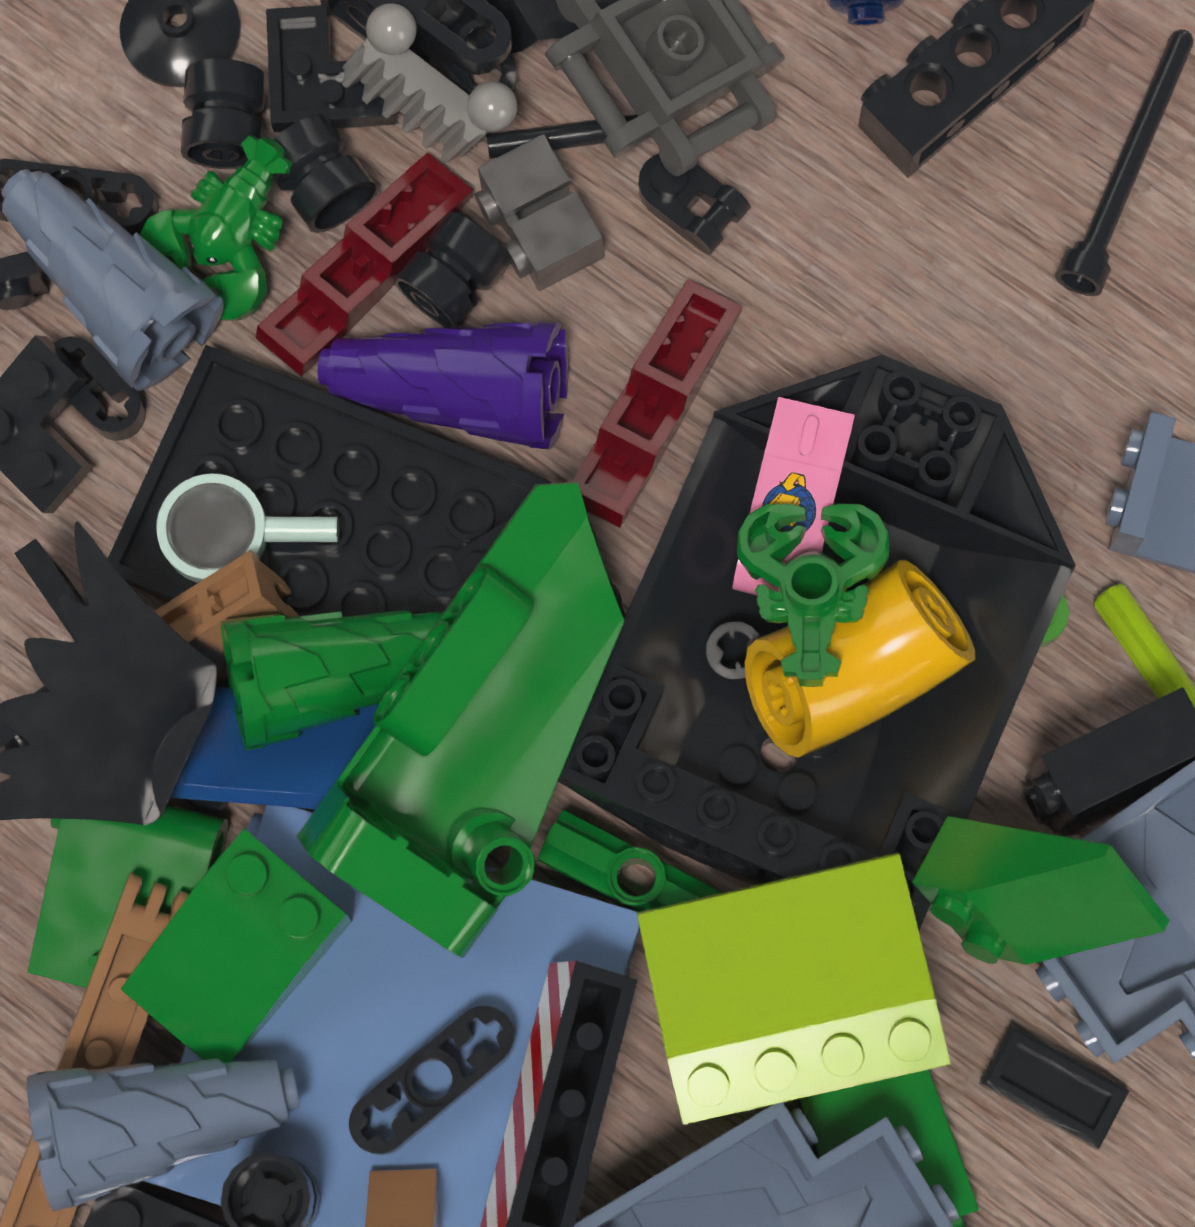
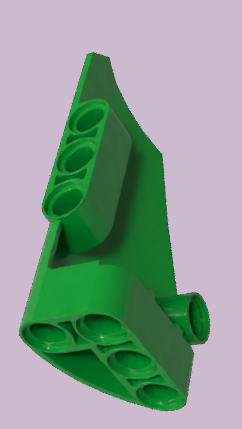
(476, 729)

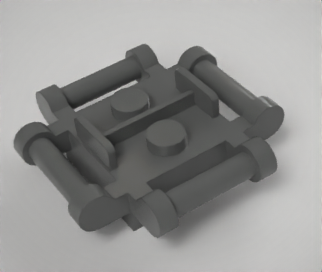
(669, 66)

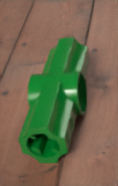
(599, 858)

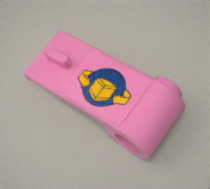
(801, 470)

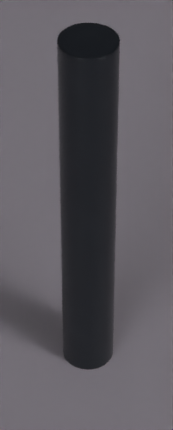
(558, 136)

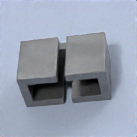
(546, 224)

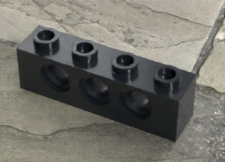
(916, 132)

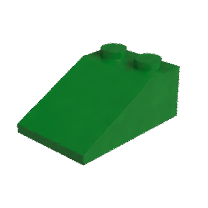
(1032, 893)
(235, 951)

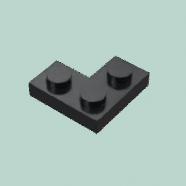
(306, 79)
(30, 449)

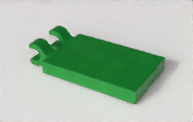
(904, 1101)

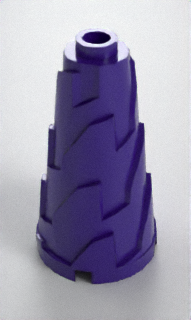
(471, 379)

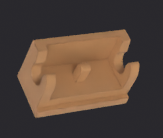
(234, 591)

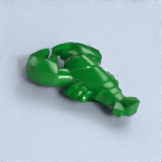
(226, 227)
(812, 584)

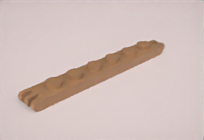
(101, 1033)

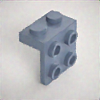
(1157, 508)

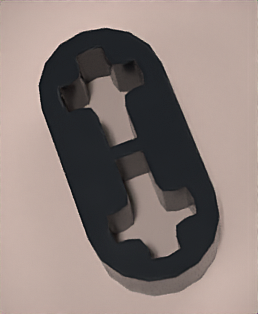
(103, 379)

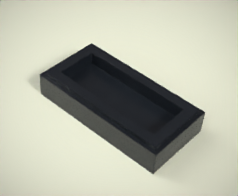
(1054, 1087)

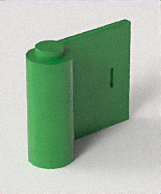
(90, 873)

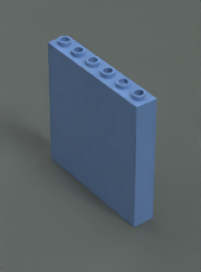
(379, 1003)

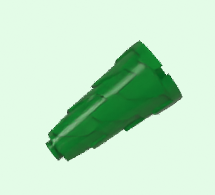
(314, 668)

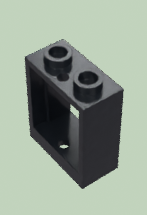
(1112, 762)

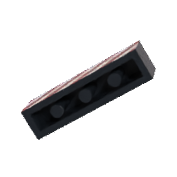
(560, 1097)

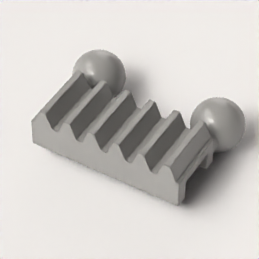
(420, 90)

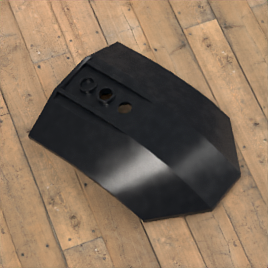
(682, 745)

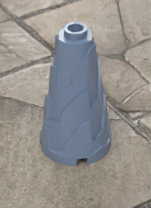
(112, 282)
(142, 1119)

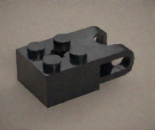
(448, 35)

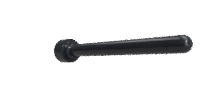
(1086, 265)

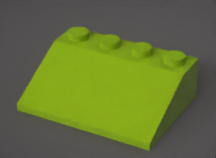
(792, 988)

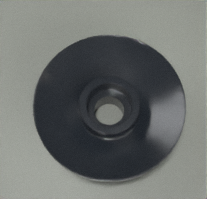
(165, 51)

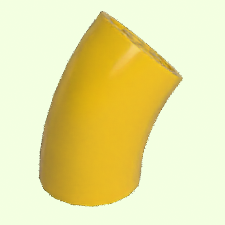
(887, 658)

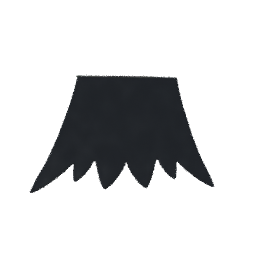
(115, 711)

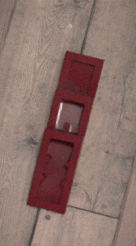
(362, 264)
(655, 401)

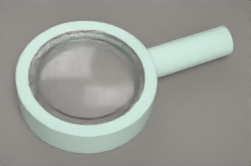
(219, 519)

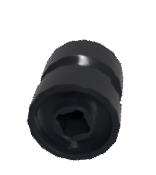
(223, 107)
(323, 180)
(456, 265)
(270, 1193)

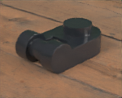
(674, 196)

